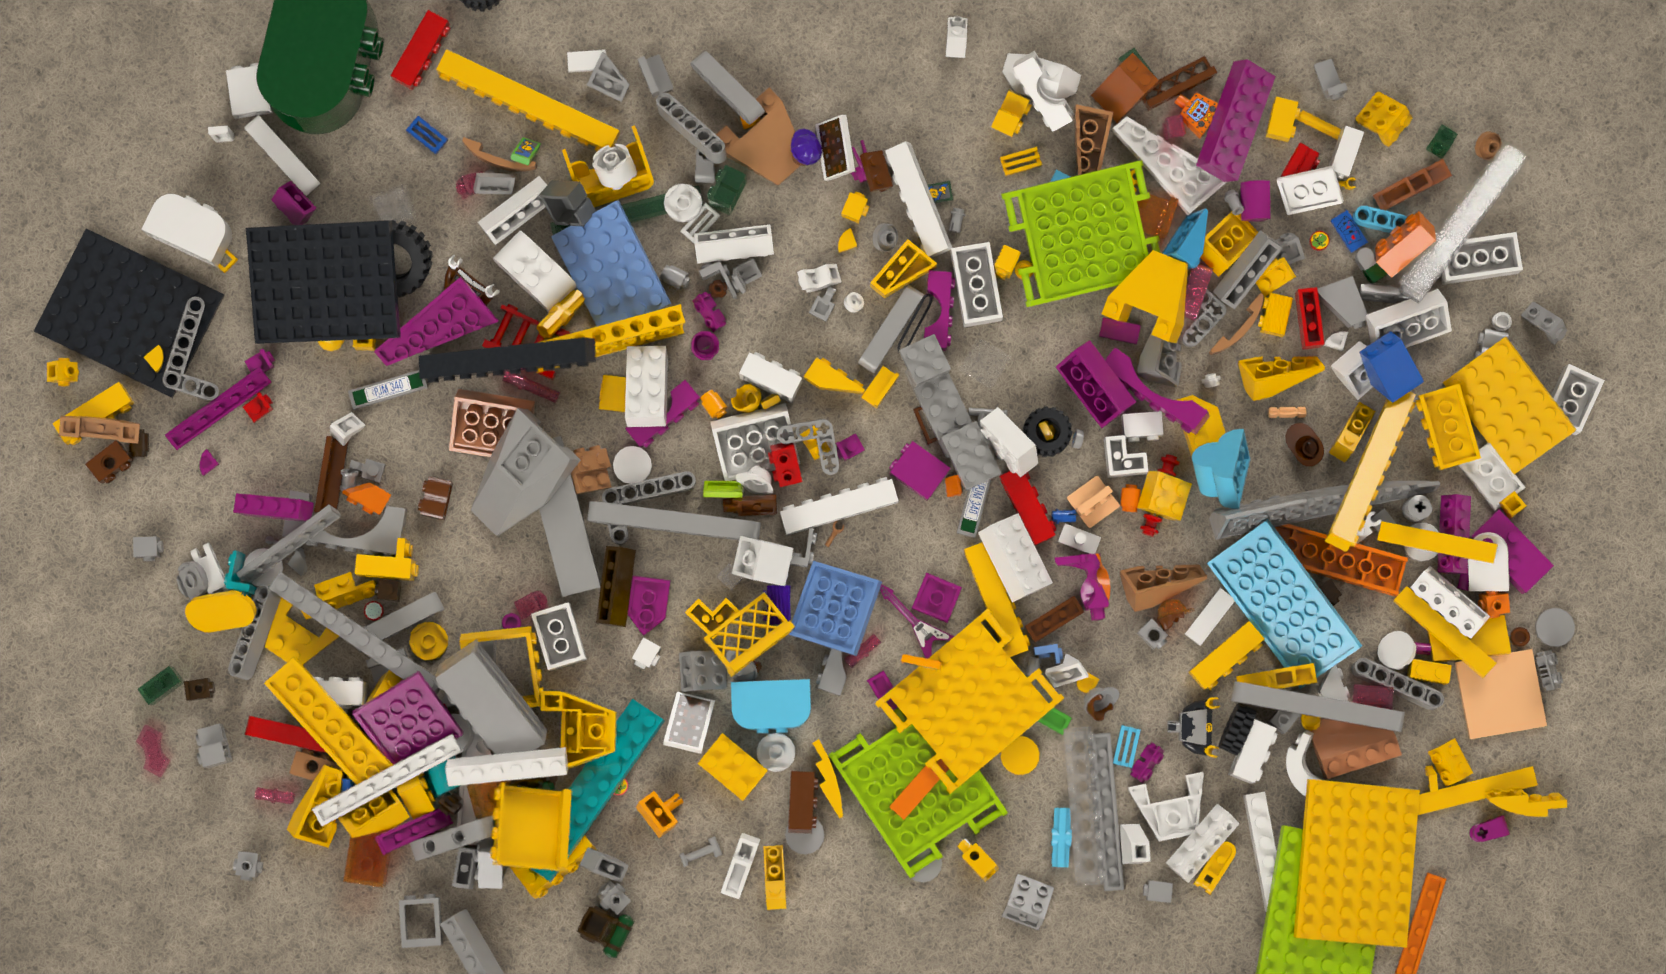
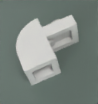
(819, 278)

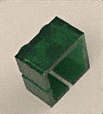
(727, 189)

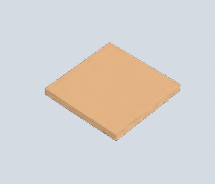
(1504, 699)

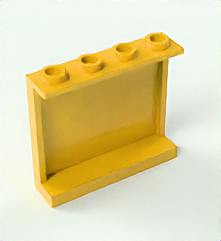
(531, 828)

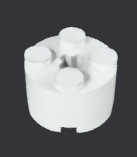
(614, 166)

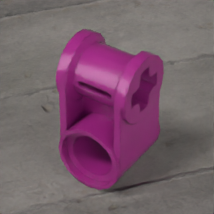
(1492, 829)

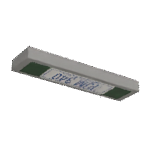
(386, 390)
(973, 510)

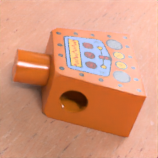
(1197, 112)

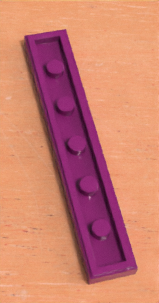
(218, 408)

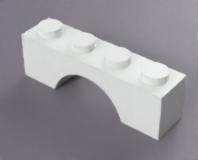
(1054, 111)

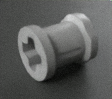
(348, 478)

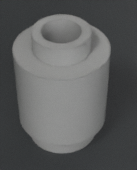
(675, 277)

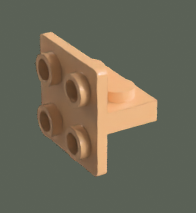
(1093, 501)

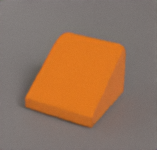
(953, 486)

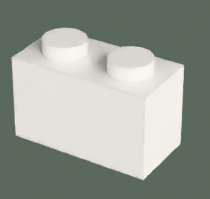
(1142, 425)

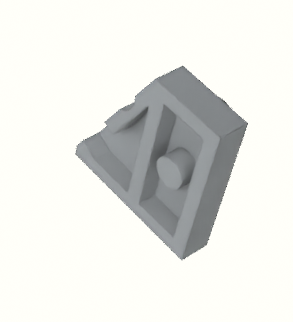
(608, 79)

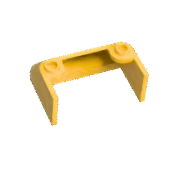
(599, 193)

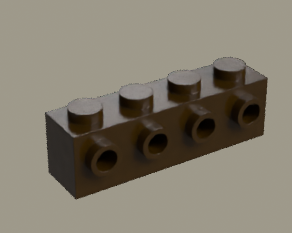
(615, 586)

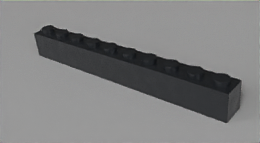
(507, 359)

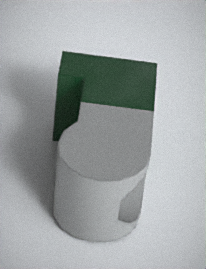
(1368, 265)

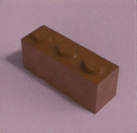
(802, 802)

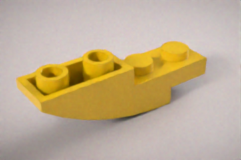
(1282, 677)
(1518, 802)

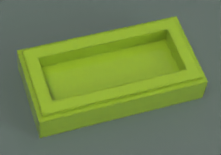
(723, 489)

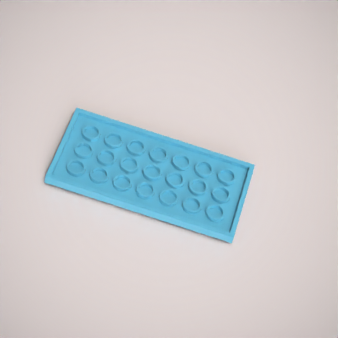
(1283, 601)

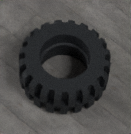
(419, 254)

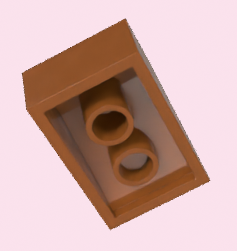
(1125, 87)

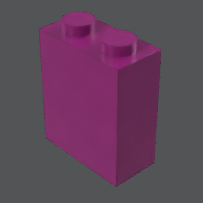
(919, 470)

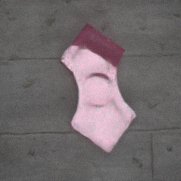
(150, 741)

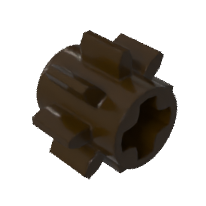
(450, 803)

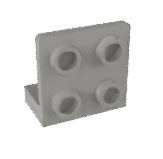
(701, 671)
(1028, 902)

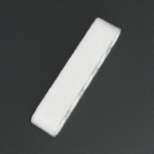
(282, 155)

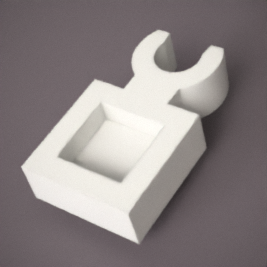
(1366, 530)

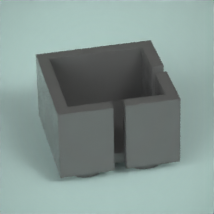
(567, 203)

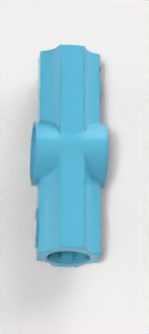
(1061, 837)

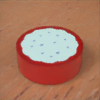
(373, 610)

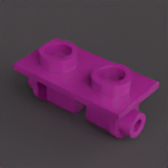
(713, 319)
(1152, 756)

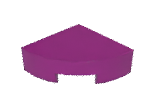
(207, 462)

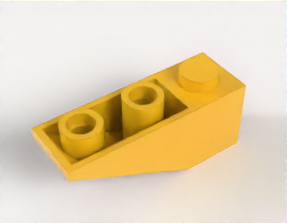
(827, 378)
(1352, 432)
(774, 877)

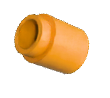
(713, 404)

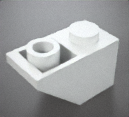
(956, 37)
(1332, 685)
(1134, 844)

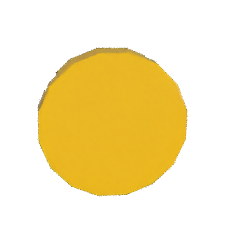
(434, 640)
(1020, 756)

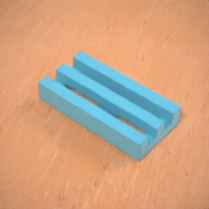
(1119, 742)

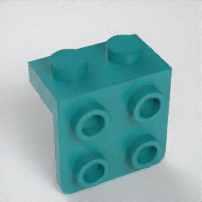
(232, 581)

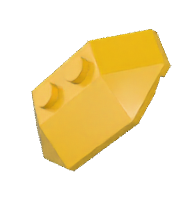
(1210, 431)

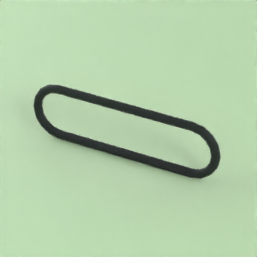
(912, 319)

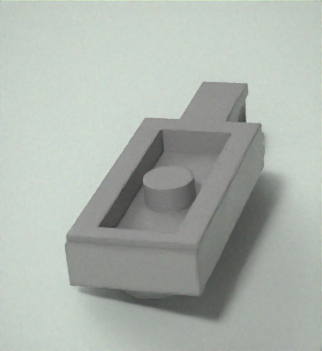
(1385, 293)

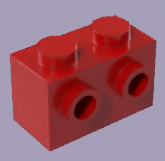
(786, 464)

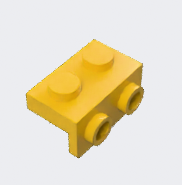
(1450, 762)

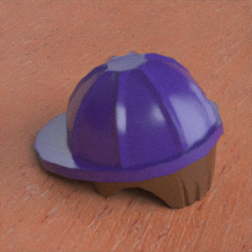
(805, 147)

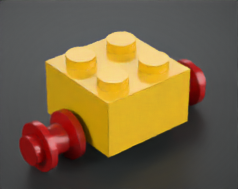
(1163, 495)

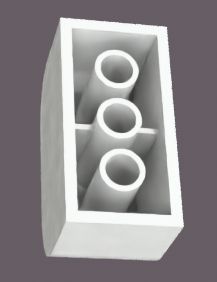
(189, 227)
(534, 271)

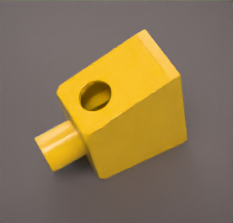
(984, 865)

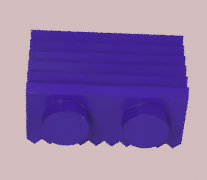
(781, 598)

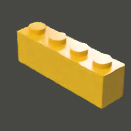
(104, 405)
(1226, 655)

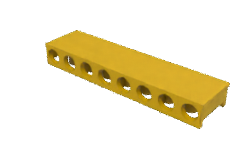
(632, 331)

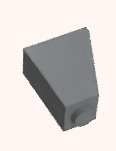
(1344, 301)

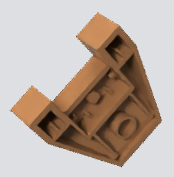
(766, 145)

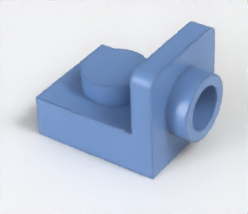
(1045, 651)

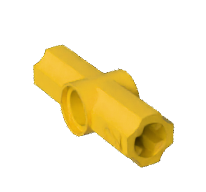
(560, 314)

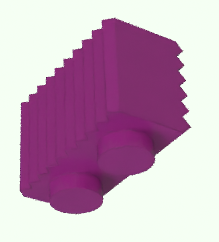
(293, 203)

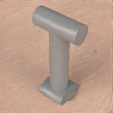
(713, 847)

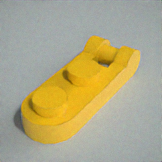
(1216, 867)

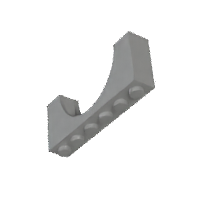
(378, 540)

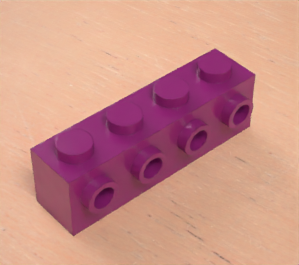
(1455, 521)

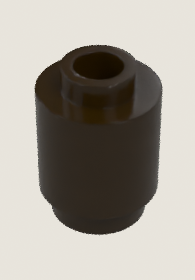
(142, 447)

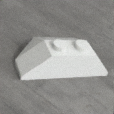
(1055, 81)

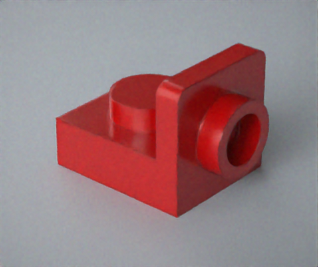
(258, 407)

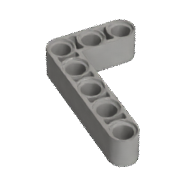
(184, 354)
(641, 496)

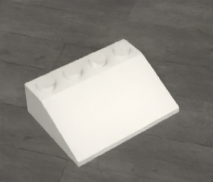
(747, 437)

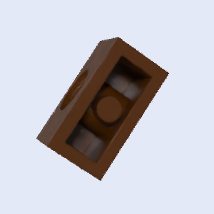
(98, 464)

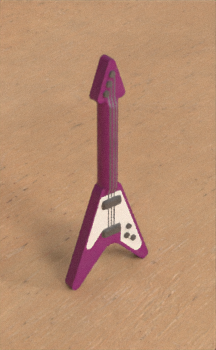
(924, 632)

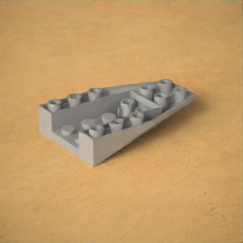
(521, 473)

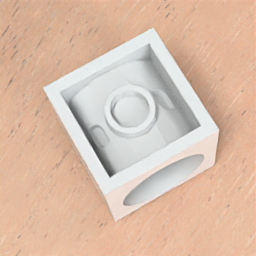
(762, 561)

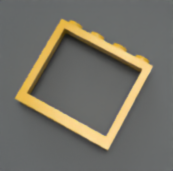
(467, 638)

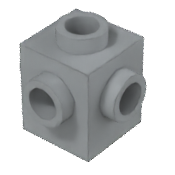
(254, 862)
(613, 897)

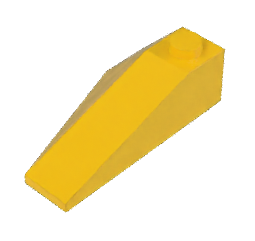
(1272, 377)

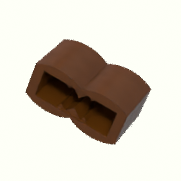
(436, 498)

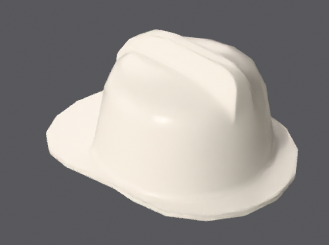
(756, 481)

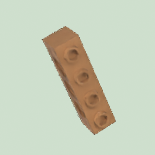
(301, 763)

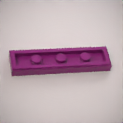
(413, 830)

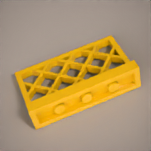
(762, 644)

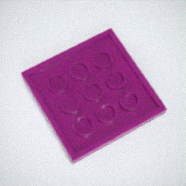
(406, 719)

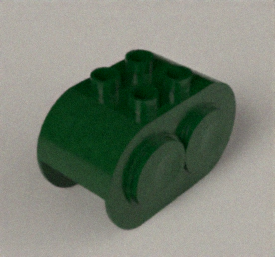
(318, 61)

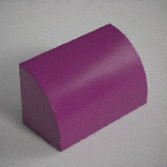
(1255, 200)

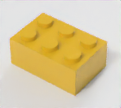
(732, 767)

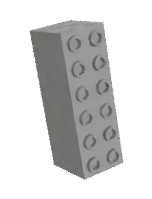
(489, 701)

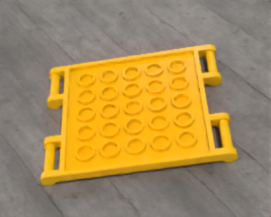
(972, 704)

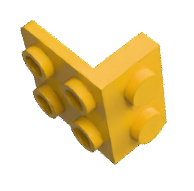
(1384, 117)

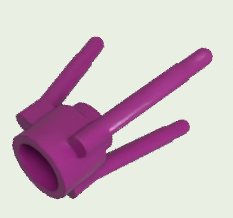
(859, 174)

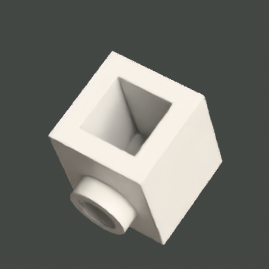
(646, 654)

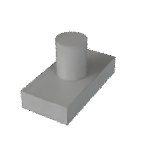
(494, 183)

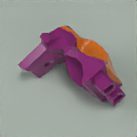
(1096, 587)

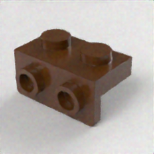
(876, 171)

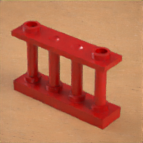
(513, 311)

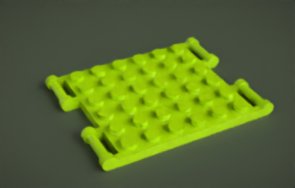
(1081, 231)
(886, 769)

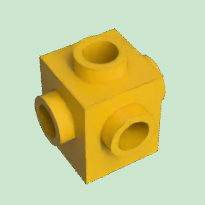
(62, 372)

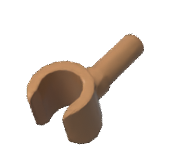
(834, 533)

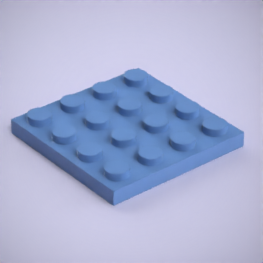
(835, 608)

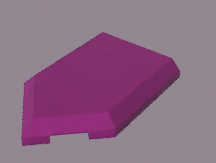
(648, 602)

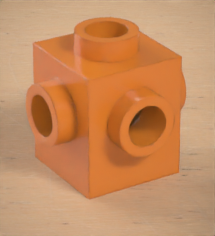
(1494, 603)

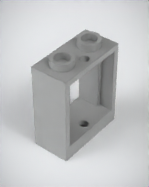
(421, 942)

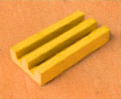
(1035, 157)

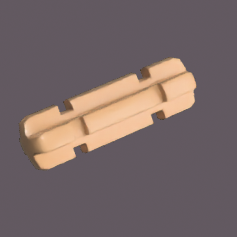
(1287, 412)

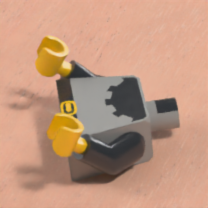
(1196, 727)

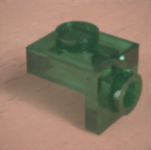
(1441, 141)

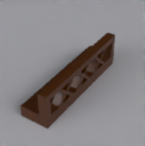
(1182, 87)
(330, 475)

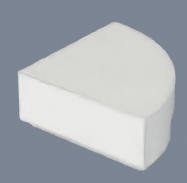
(1337, 340)

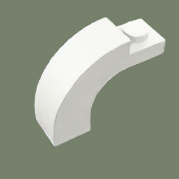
(1296, 762)

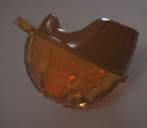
(1170, 612)

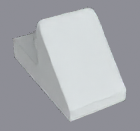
(345, 428)
(1065, 673)

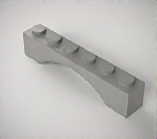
(834, 676)

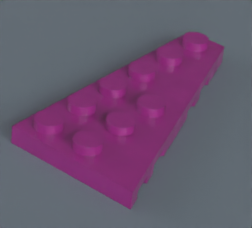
(442, 320)

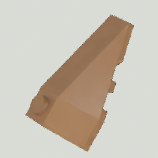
(1151, 588)

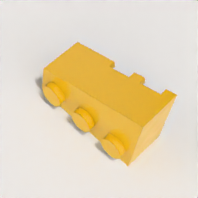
(902, 269)

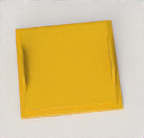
(613, 393)

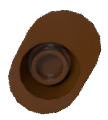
(1304, 444)

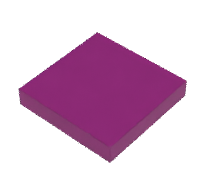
(936, 597)

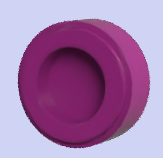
(511, 621)

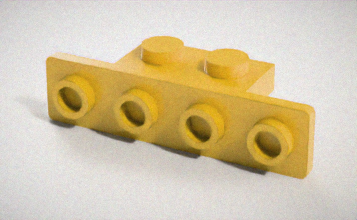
(342, 591)

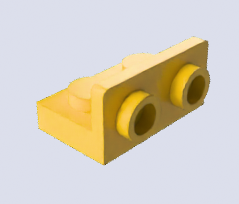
(1275, 276)

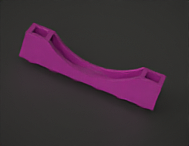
(1186, 413)

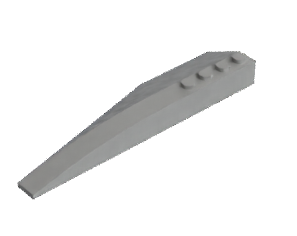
(1304, 506)

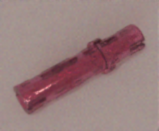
(523, 382)

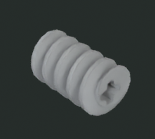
(1421, 503)

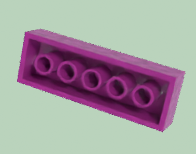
(1235, 120)

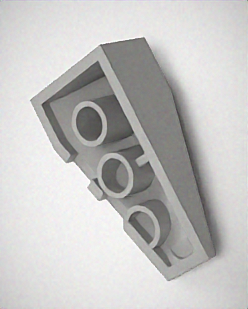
(1159, 362)

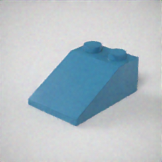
(1189, 239)

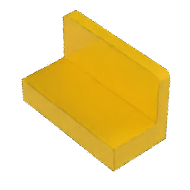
(880, 387)

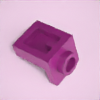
(262, 359)
(849, 447)

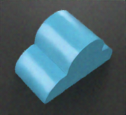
(1223, 468)

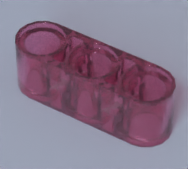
(1196, 290)

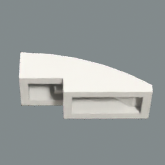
(740, 866)

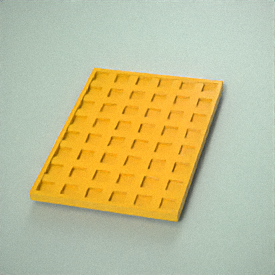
(1356, 863)

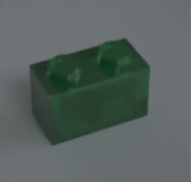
(160, 685)

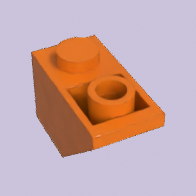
(369, 496)

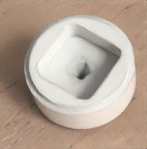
(853, 302)

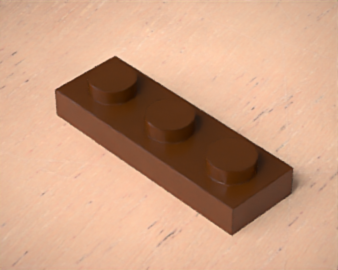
(1054, 619)

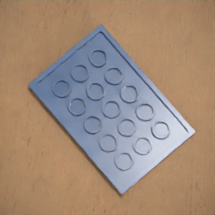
(611, 267)

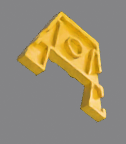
(291, 639)

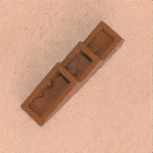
(1412, 185)

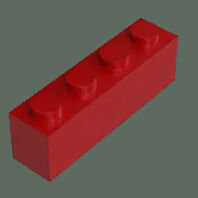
(420, 50)
(1027, 505)

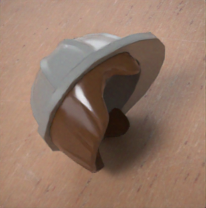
(748, 673)
(1100, 701)

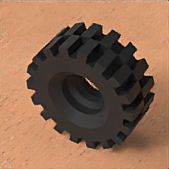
(1237, 729)

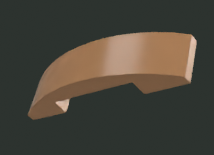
(476, 149)
(1254, 310)
(99, 428)

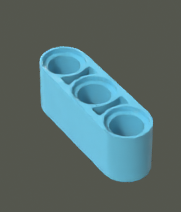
(1371, 221)

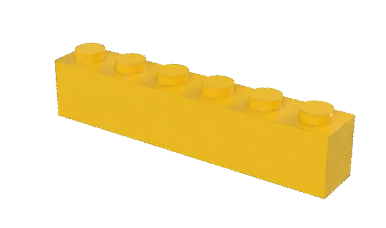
(996, 598)

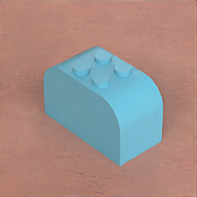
(771, 704)

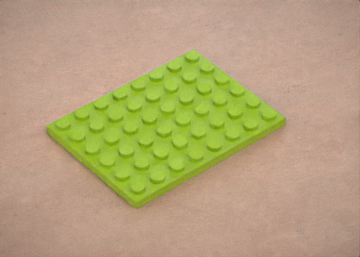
(1279, 948)

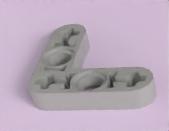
(1206, 315)
(820, 437)

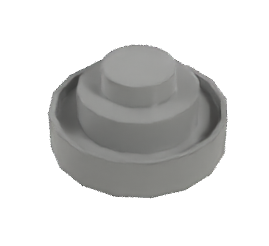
(885, 237)

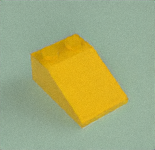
(1227, 242)
(375, 816)

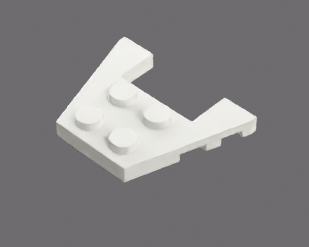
(1175, 816)

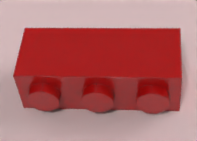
(1309, 318)

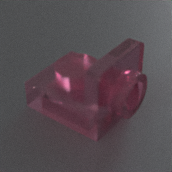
(466, 184)
(531, 603)

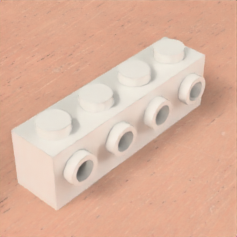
(514, 211)
(733, 244)
(1450, 602)
(1202, 843)

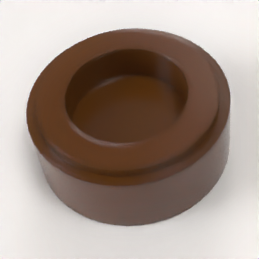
(1519, 636)

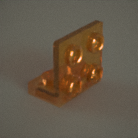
(1157, 215)

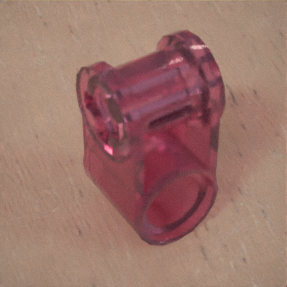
(1173, 127)

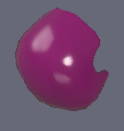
(701, 340)

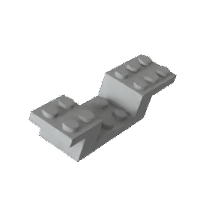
(946, 413)

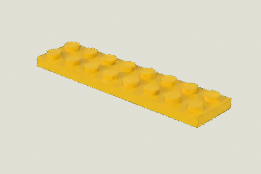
(326, 722)

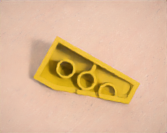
(304, 822)

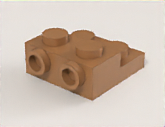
(591, 471)

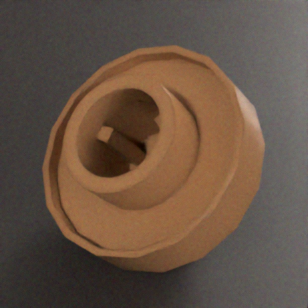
(1487, 145)

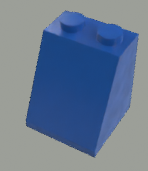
(1390, 367)

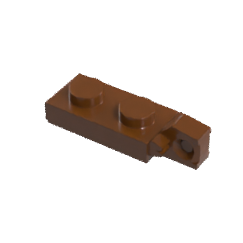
(751, 505)

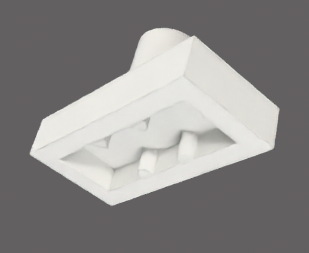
(1079, 539)

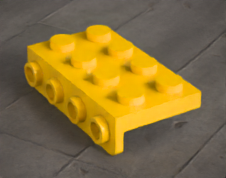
(1448, 427)
(538, 885)

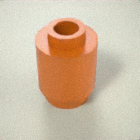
(1130, 498)

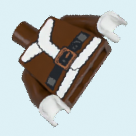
(453, 273)

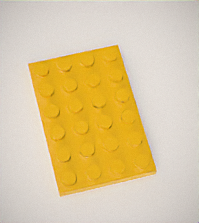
(1511, 405)

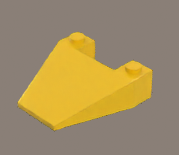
(1154, 287)
(586, 727)

